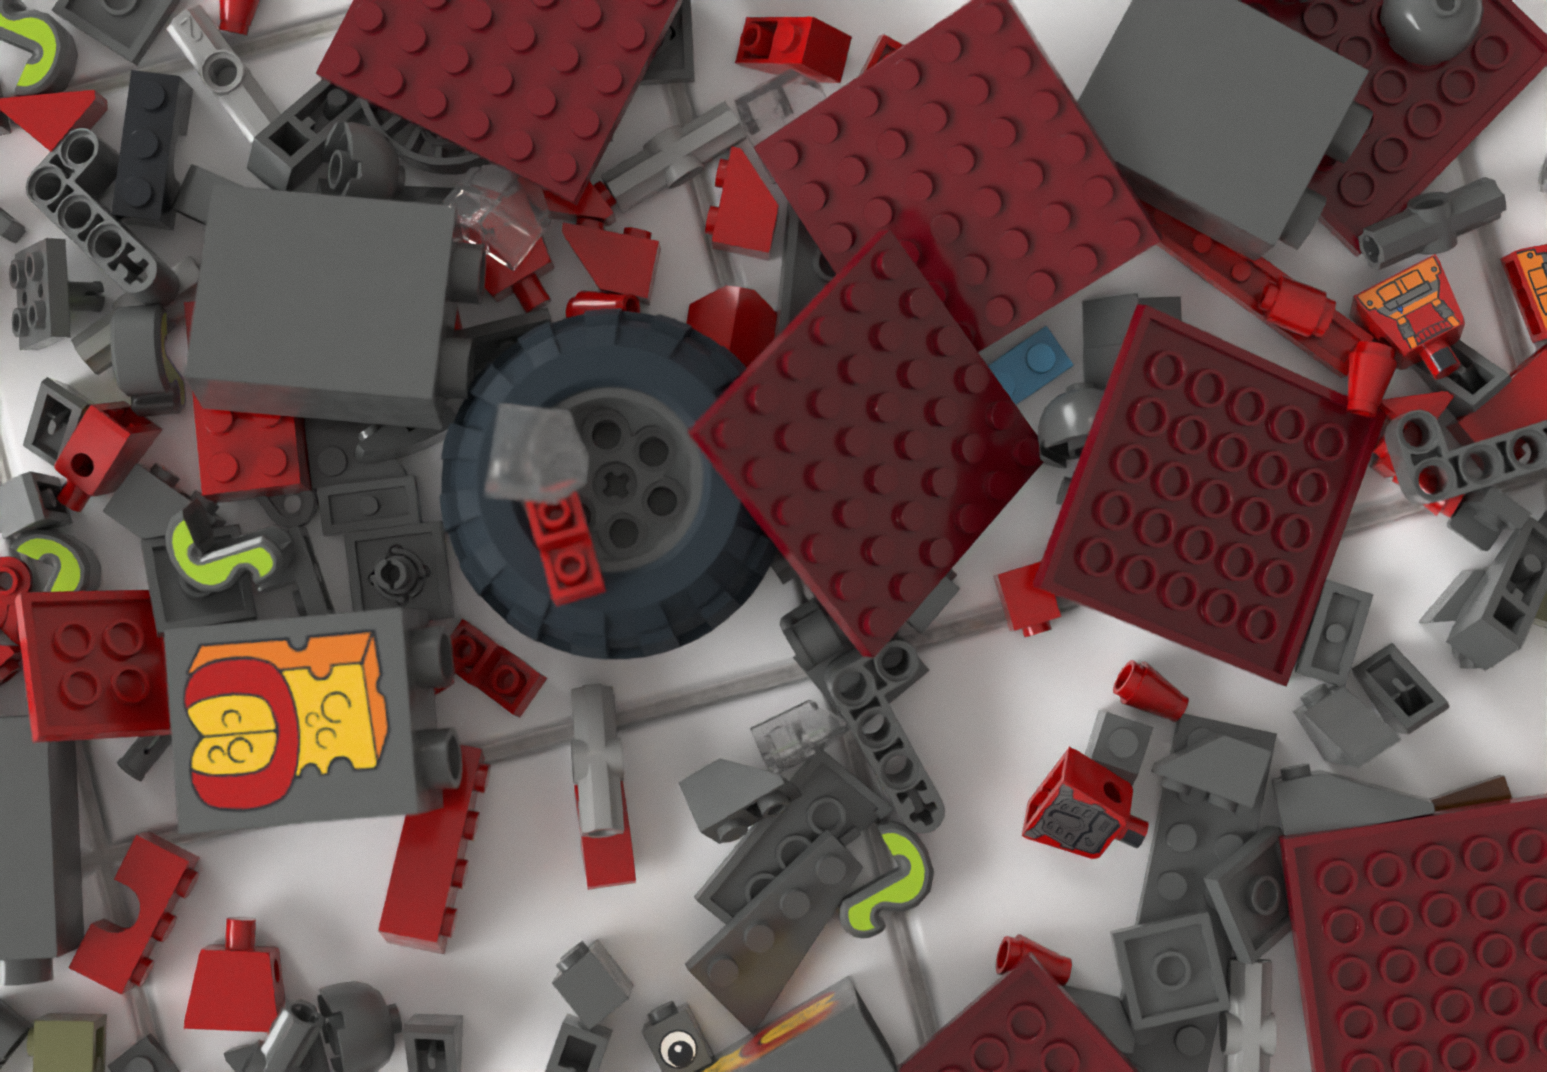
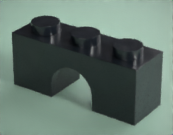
(153, 120)

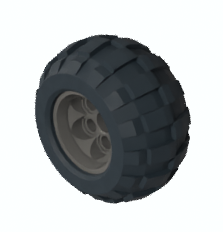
(685, 566)

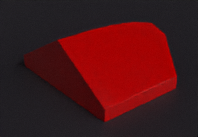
(735, 320)

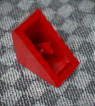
(55, 114)

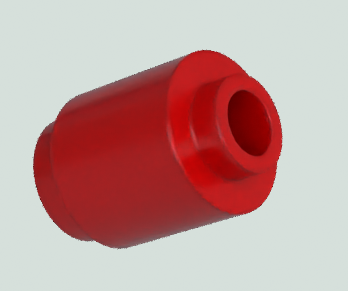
(1296, 307)

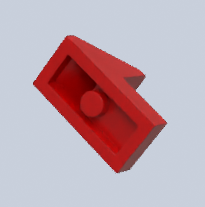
(1393, 407)

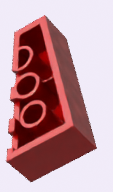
(432, 863)

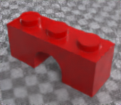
(159, 877)

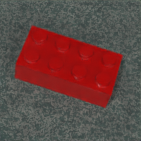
(248, 452)

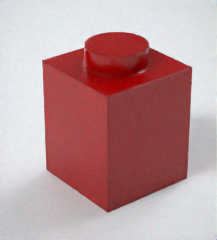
(1024, 604)

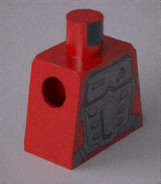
(1082, 808)

